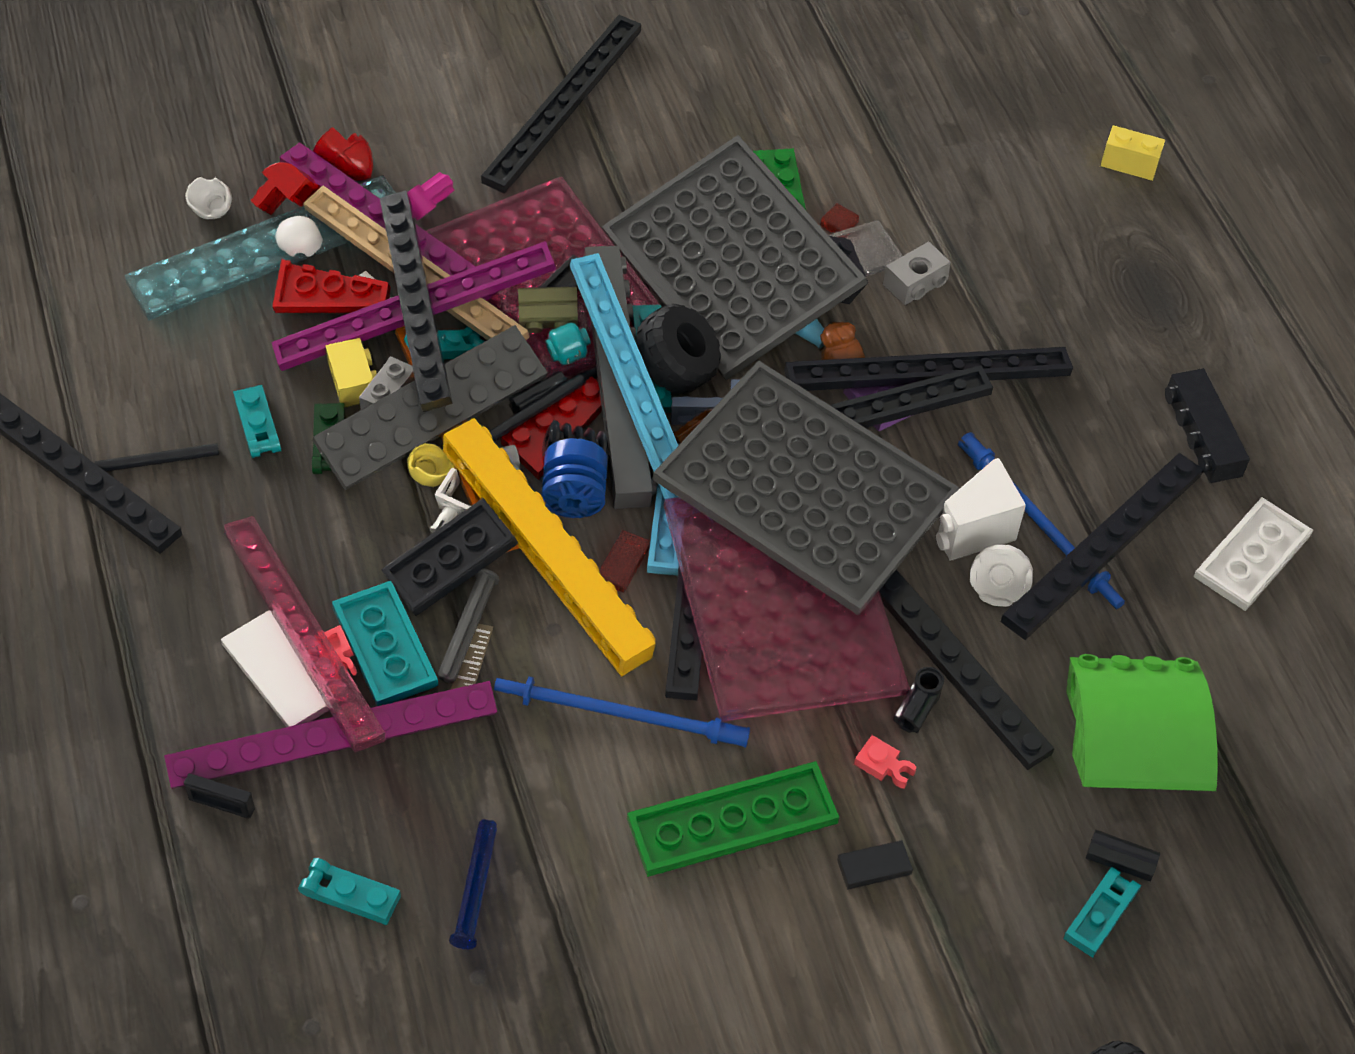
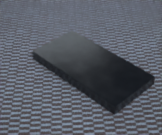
(449, 556)

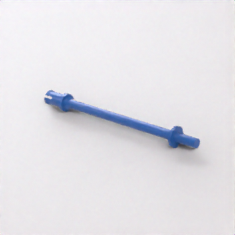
(981, 458)
(713, 730)

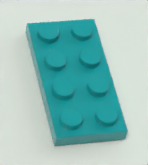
(385, 644)

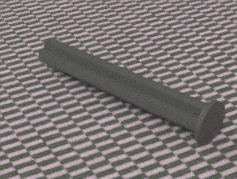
(467, 625)

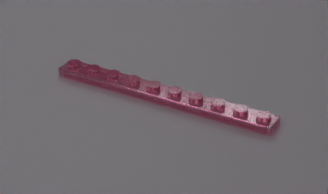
(305, 635)

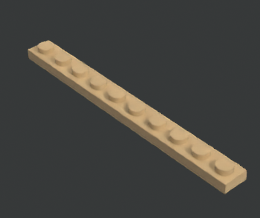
(373, 240)

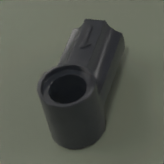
(919, 700)

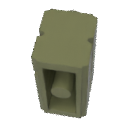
(547, 307)

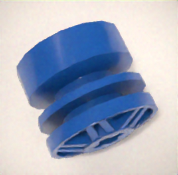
(574, 478)

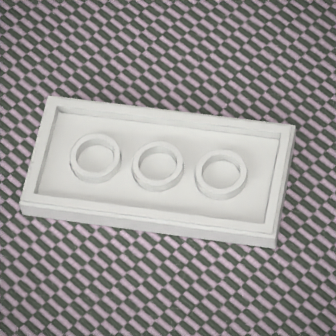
(1253, 553)
(275, 670)

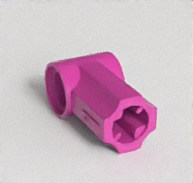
(426, 196)

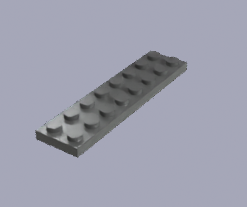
(398, 424)

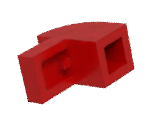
(282, 183)

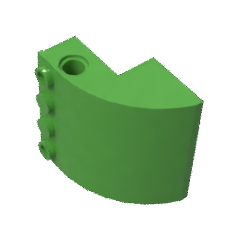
(1142, 723)

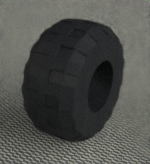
(678, 348)

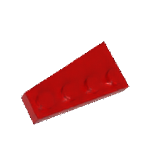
(317, 291)
(576, 409)

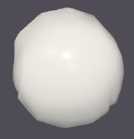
(208, 198)
(298, 235)

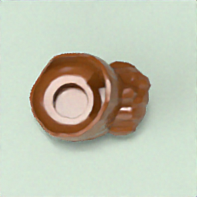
(840, 342)

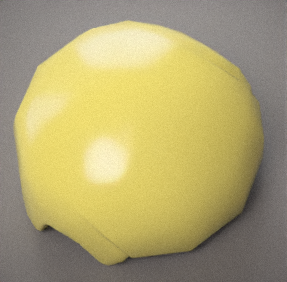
(428, 465)

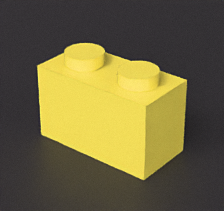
(1132, 152)
(350, 369)

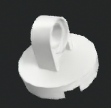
(1001, 575)

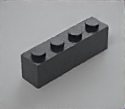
(1206, 425)

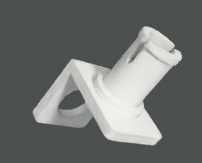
(450, 507)

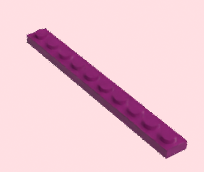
(363, 200)
(388, 314)
(326, 736)

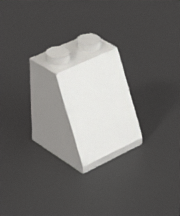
(981, 513)

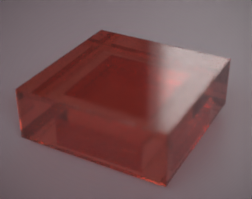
(839, 219)

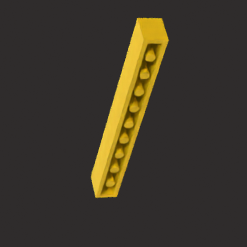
(549, 547)

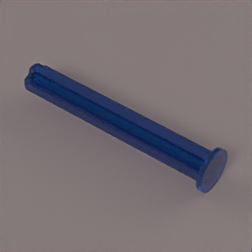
(474, 886)

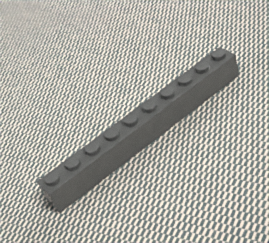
(626, 455)

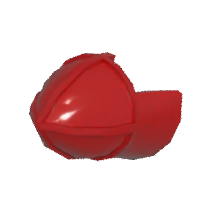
(349, 156)

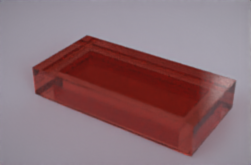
(624, 559)

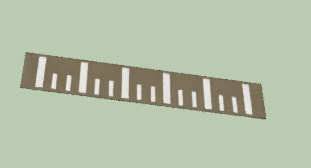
(473, 660)

